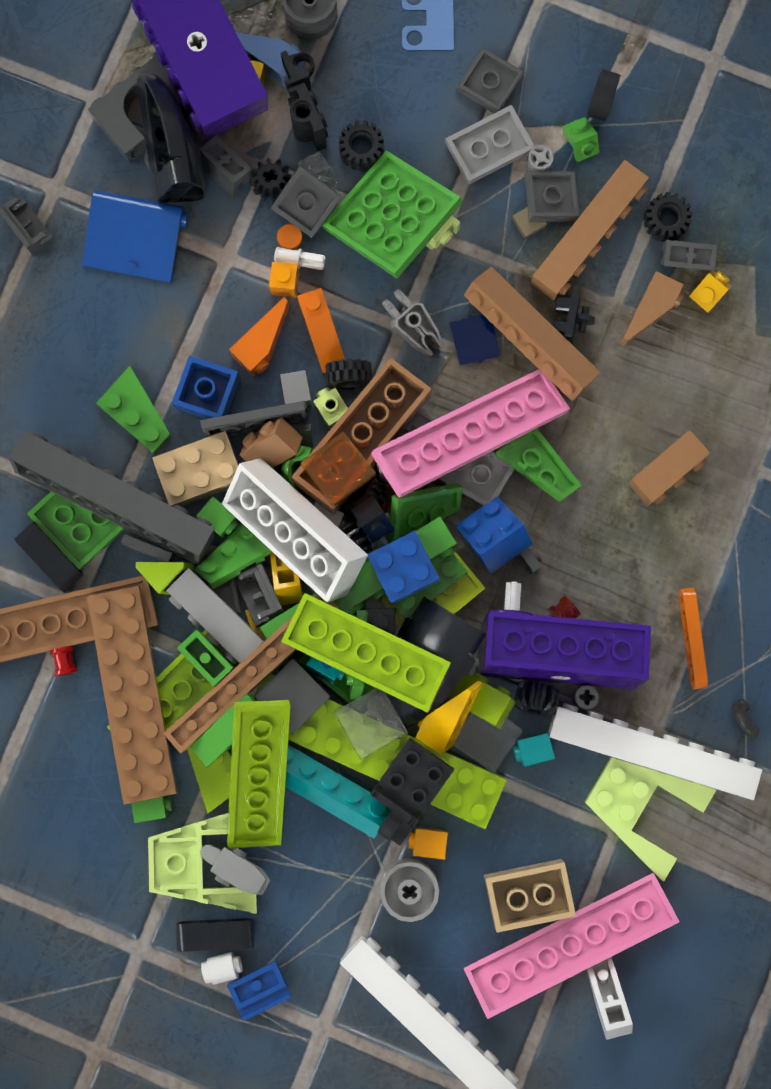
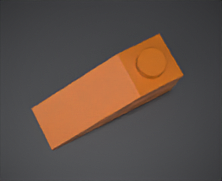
(320, 327)
(257, 346)

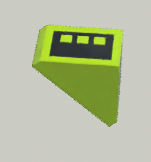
(162, 574)

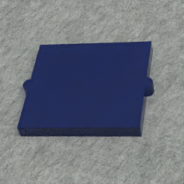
(474, 339)

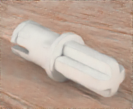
(301, 258)

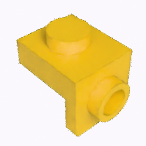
(711, 290)

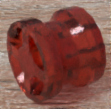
(564, 609)

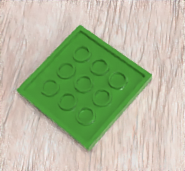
(392, 214)

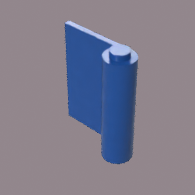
(133, 235)

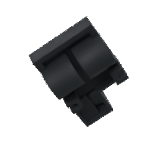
(306, 120)
(409, 786)

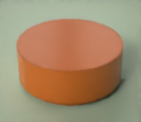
(289, 237)

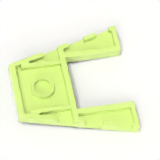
(622, 796)
(178, 866)

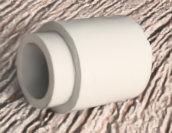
(221, 968)

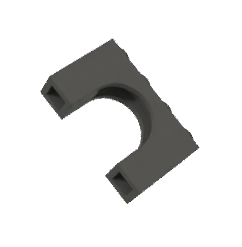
(112, 110)

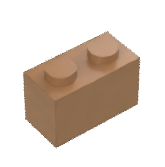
(272, 443)

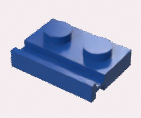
(259, 990)

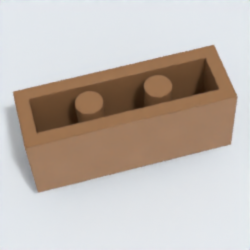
(669, 469)

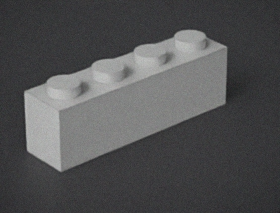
(215, 616)

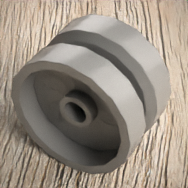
(413, 905)

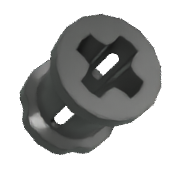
(590, 691)

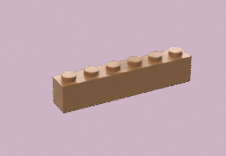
(589, 230)
(531, 333)

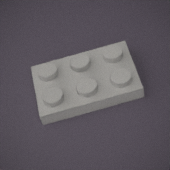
(489, 144)

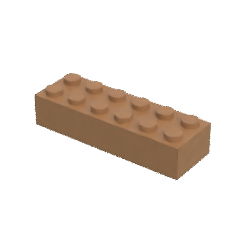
(372, 420)

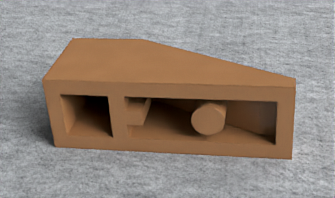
(655, 304)

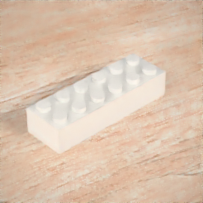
(294, 530)

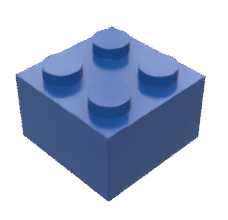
(206, 389)
(494, 534)
(403, 567)

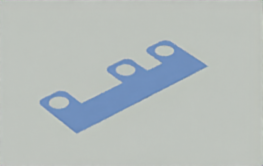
(439, 28)

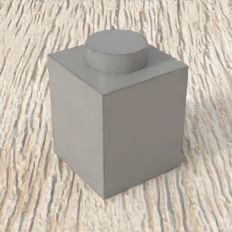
(296, 387)

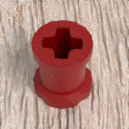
(63, 661)

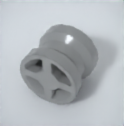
(541, 154)

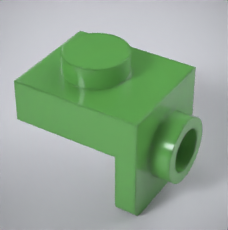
(582, 138)

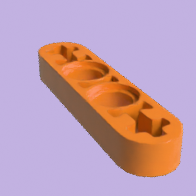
(693, 638)

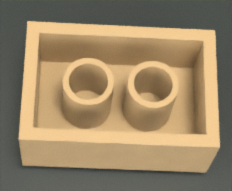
(197, 469)
(529, 895)

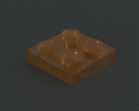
(338, 469)

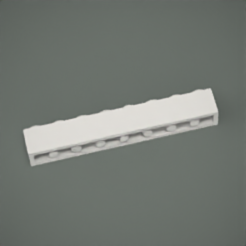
(655, 753)
(424, 1018)

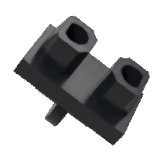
(570, 306)

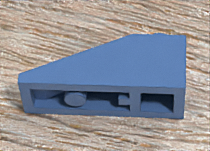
(269, 51)

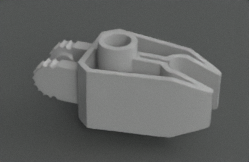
(413, 323)
(235, 869)

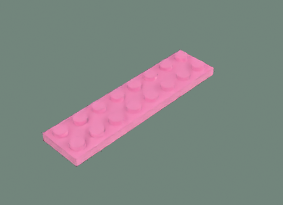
(469, 432)
(570, 945)

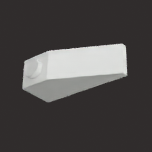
(609, 999)

